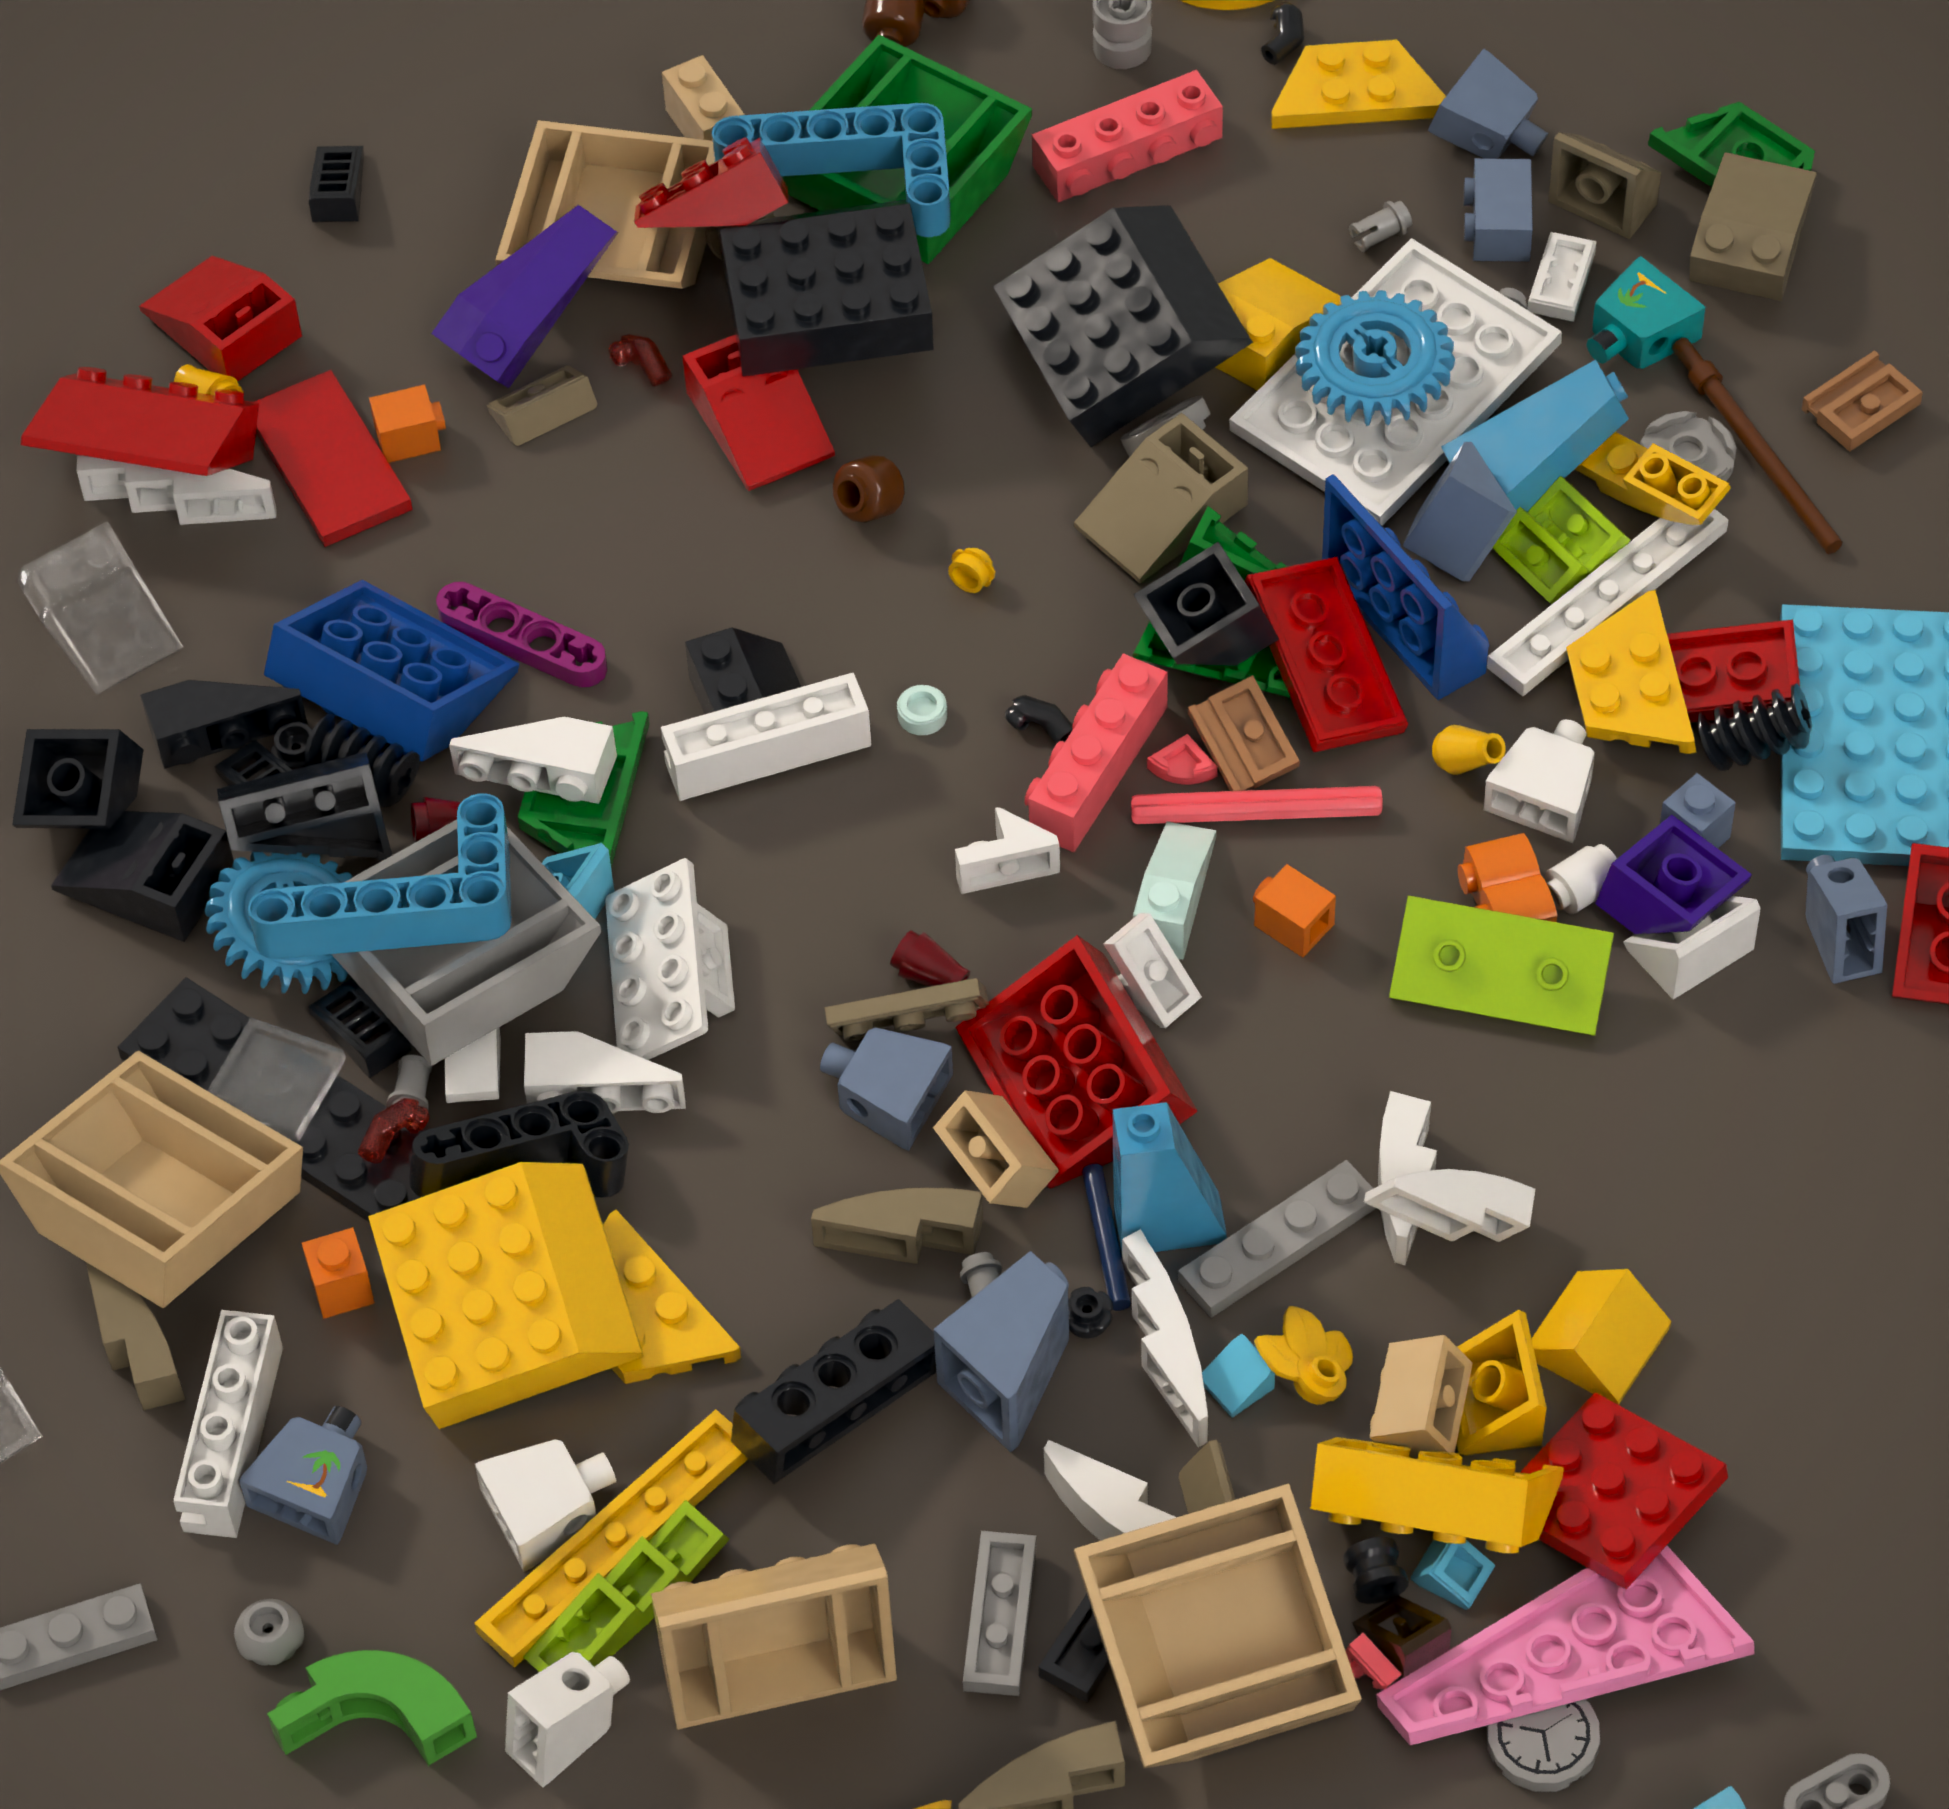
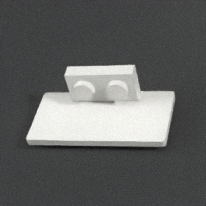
(665, 962)

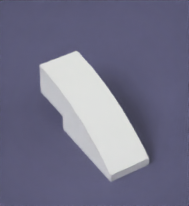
(1402, 1153)
(1457, 1203)
(1098, 1494)

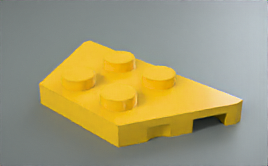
(1355, 86)
(1630, 679)
(666, 1315)

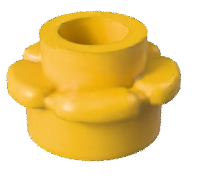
(971, 569)

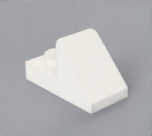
(1017, 855)
(1151, 971)

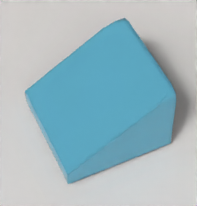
(1238, 1376)
(1453, 1572)

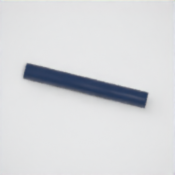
(1106, 1236)

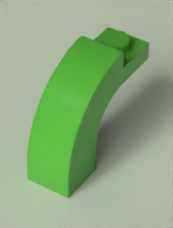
(377, 1687)

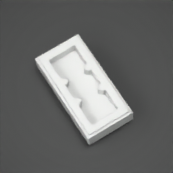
(1562, 276)

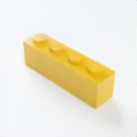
(1433, 1493)

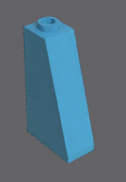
(1548, 433)
(1162, 1182)

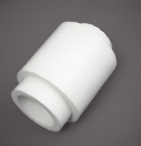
(1579, 878)

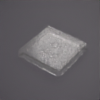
(278, 1076)

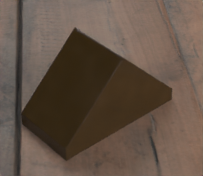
(1406, 1633)

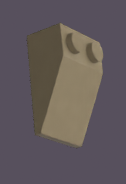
(1751, 226)

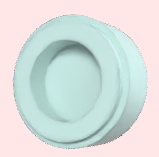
(922, 710)

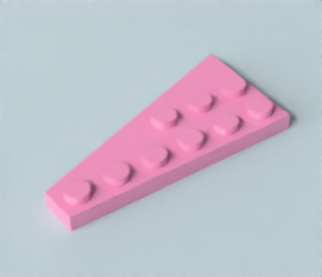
(1569, 1648)

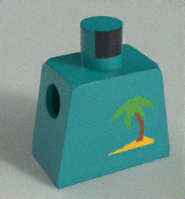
(1643, 317)

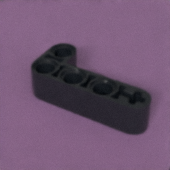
(552, 1130)

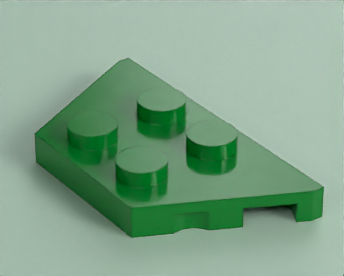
(1732, 130)
(579, 824)

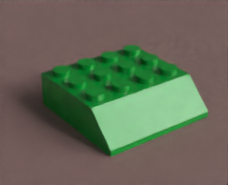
(979, 131)

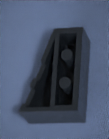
(308, 810)

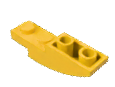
(1654, 480)

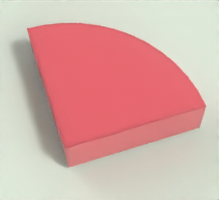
(1182, 763)
(1369, 1660)

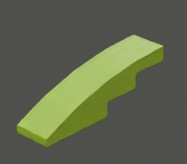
(621, 1603)

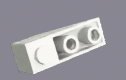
(544, 756)
(577, 1062)

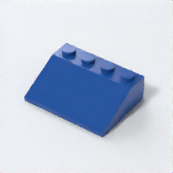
(1400, 597)
(387, 667)

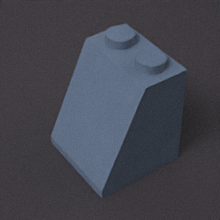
(1005, 1347)

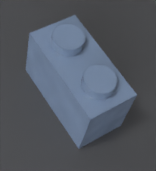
(1500, 210)

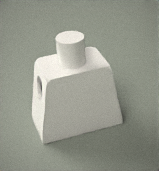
(1543, 780)
(541, 1496)
(561, 1713)

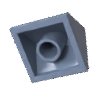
(1461, 516)

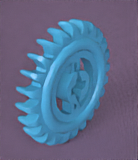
(1377, 375)
(231, 917)

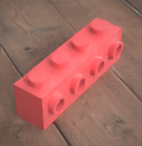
(1127, 136)
(1098, 750)

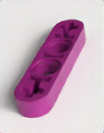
(525, 629)

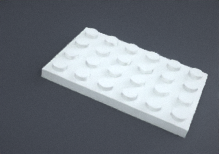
(1383, 464)

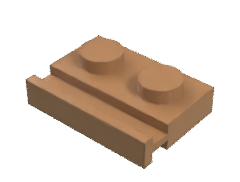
(1862, 401)
(1243, 736)

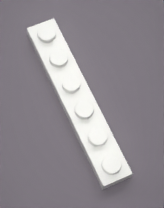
(1619, 581)

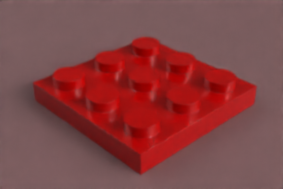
(1622, 1489)

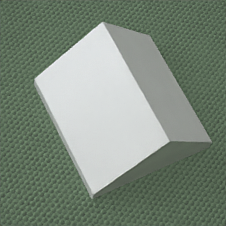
(1688, 958)

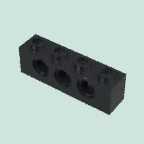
(825, 1414)

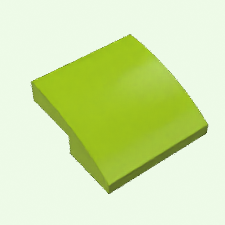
(1559, 540)

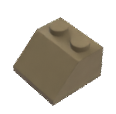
(1602, 184)

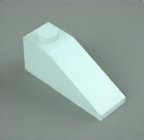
(1176, 881)

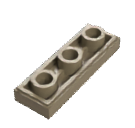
(908, 1009)

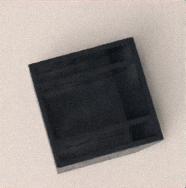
(826, 287)
(1121, 317)

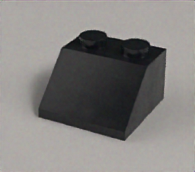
(1206, 612)
(737, 668)
(76, 778)

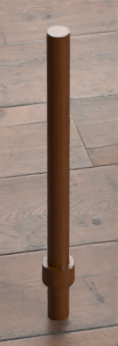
(1708, 381)

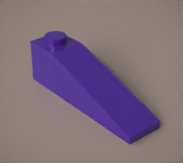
(517, 303)

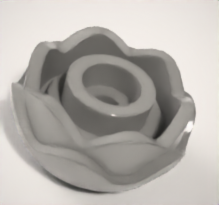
(274, 1646)

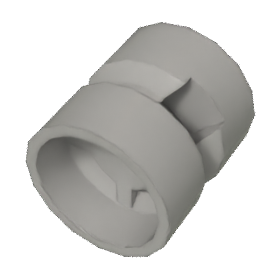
(1122, 32)

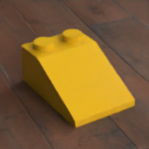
(1273, 309)

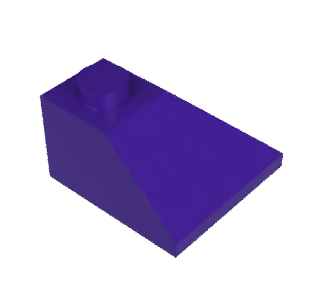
(1669, 881)

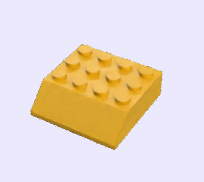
(504, 1288)

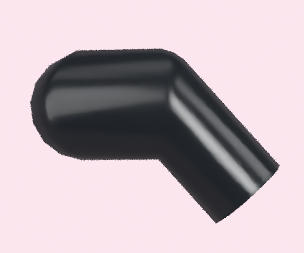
(1290, 33)
(1041, 712)

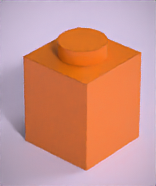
(407, 423)
(1294, 910)
(338, 1273)

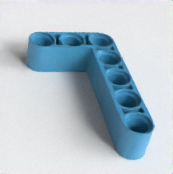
(857, 141)
(398, 910)

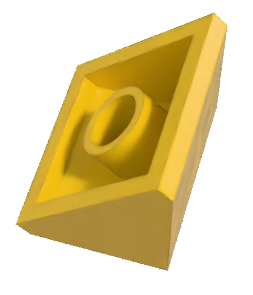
(1601, 1332)
(1504, 1390)

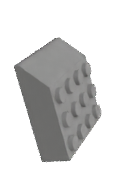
(465, 990)

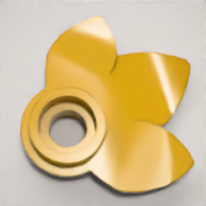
(1308, 1356)

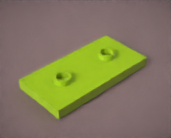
(1501, 965)

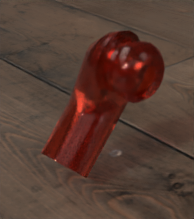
(641, 352)
(388, 1122)

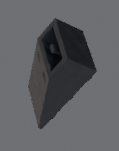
(149, 869)

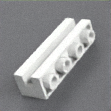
(766, 736)
(228, 1423)

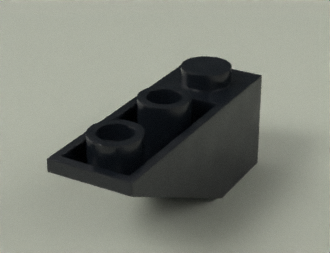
(210, 717)

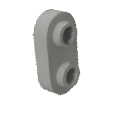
(1193, 408)
(1831, 1789)

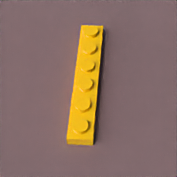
(682, 1474)

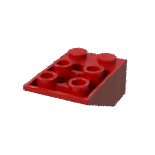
(725, 193)
(226, 316)
(758, 420)

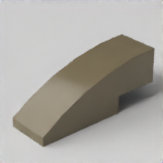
(901, 1222)
(135, 1340)
(1055, 1772)

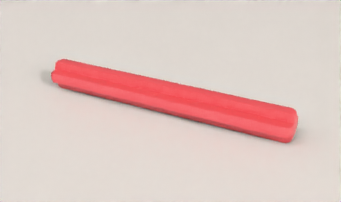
(1256, 805)

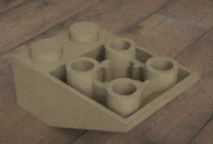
(1160, 496)

